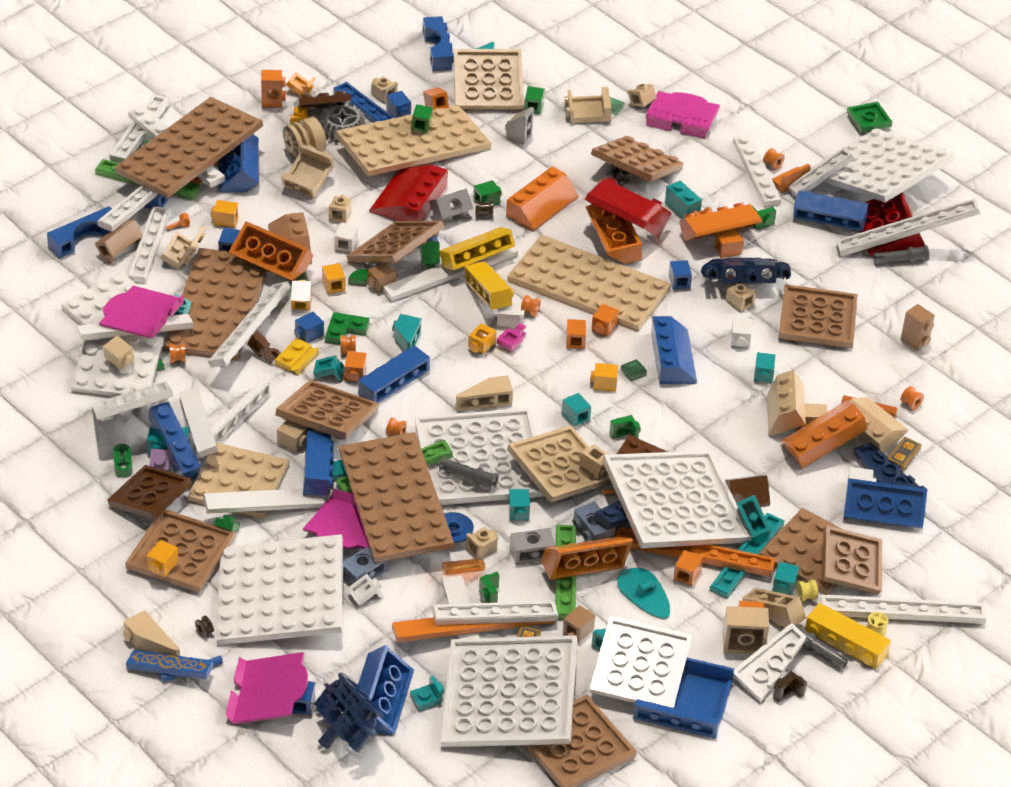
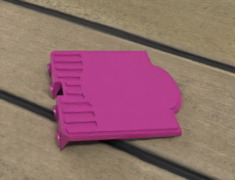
(682, 108)
(140, 311)
(339, 517)
(267, 688)

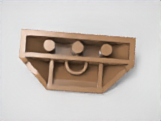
(292, 227)

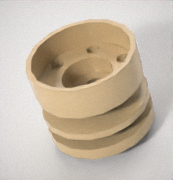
(306, 132)

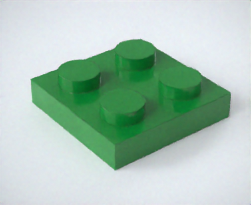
(869, 117)

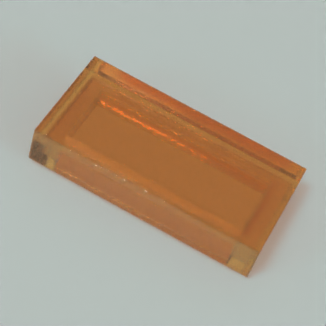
(463, 566)

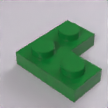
(344, 323)

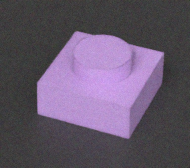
(160, 459)

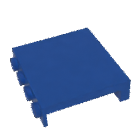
(698, 701)

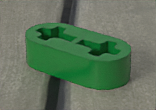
(120, 460)

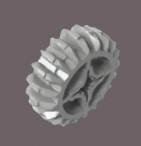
(339, 118)

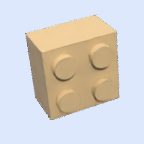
(745, 629)

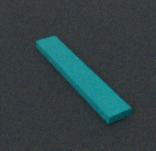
(730, 578)

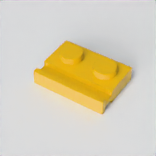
(296, 356)

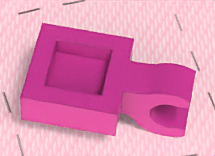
(512, 338)

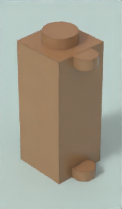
(118, 240)

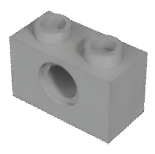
(441, 205)
(530, 545)

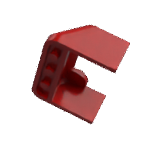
(629, 206)

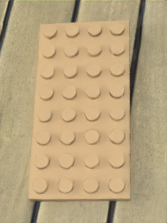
(394, 146)
(588, 281)

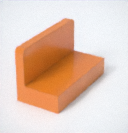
(784, 180)

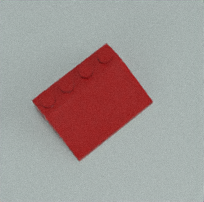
(410, 192)
(888, 212)

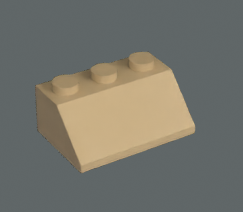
(786, 403)
(882, 428)

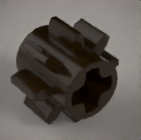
(620, 175)

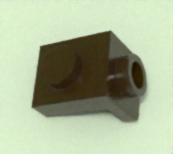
(787, 684)

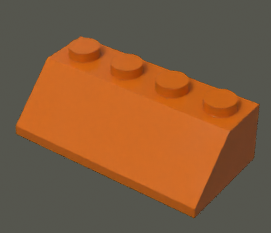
(541, 199)
(722, 220)
(616, 235)
(271, 251)
(825, 433)
(586, 557)

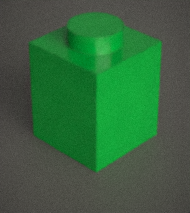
(534, 98)
(421, 118)
(487, 192)
(430, 254)

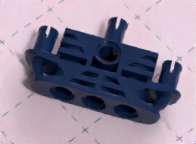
(746, 270)
(348, 713)

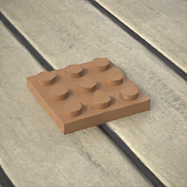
(852, 559)

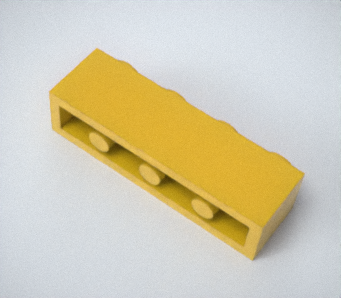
(477, 248)
(488, 285)
(848, 635)

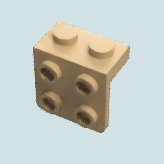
(180, 247)

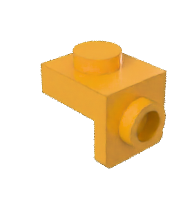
(300, 85)

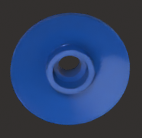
(459, 526)

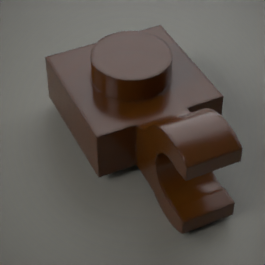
(261, 347)

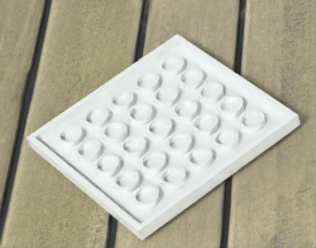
(887, 165)
(478, 442)
(676, 499)
(280, 590)
(509, 691)

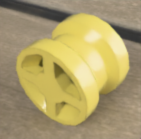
(807, 590)
(877, 622)

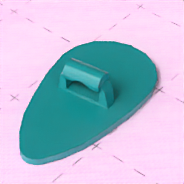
(644, 591)

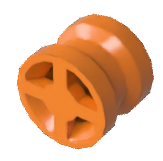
(773, 158)
(530, 305)
(347, 344)
(177, 353)
(912, 397)
(395, 427)

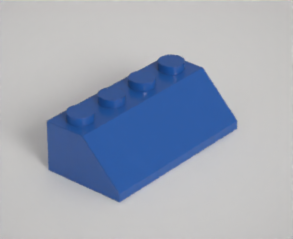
(240, 167)
(672, 351)
(386, 683)

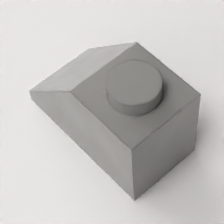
(520, 126)

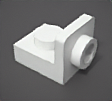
(365, 589)

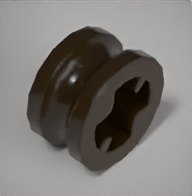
(204, 626)

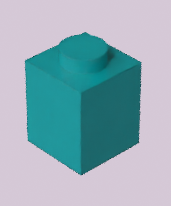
(764, 367)
(576, 409)
(519, 504)
(785, 578)

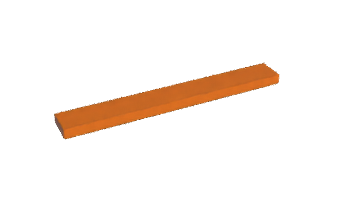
(711, 555)
(426, 628)

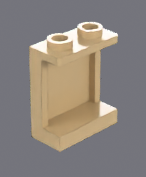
(588, 108)
(308, 171)

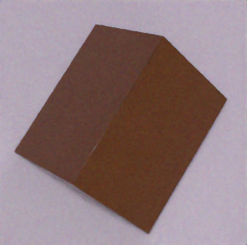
(747, 486)

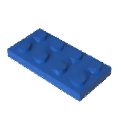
(885, 503)

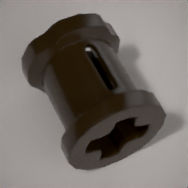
(484, 208)

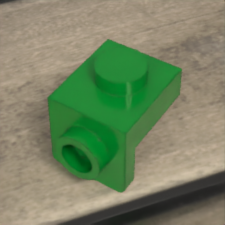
(767, 216)
(624, 426)
(488, 587)

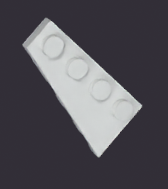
(767, 664)

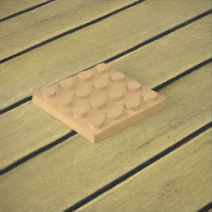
(488, 79)
(554, 465)
(238, 471)

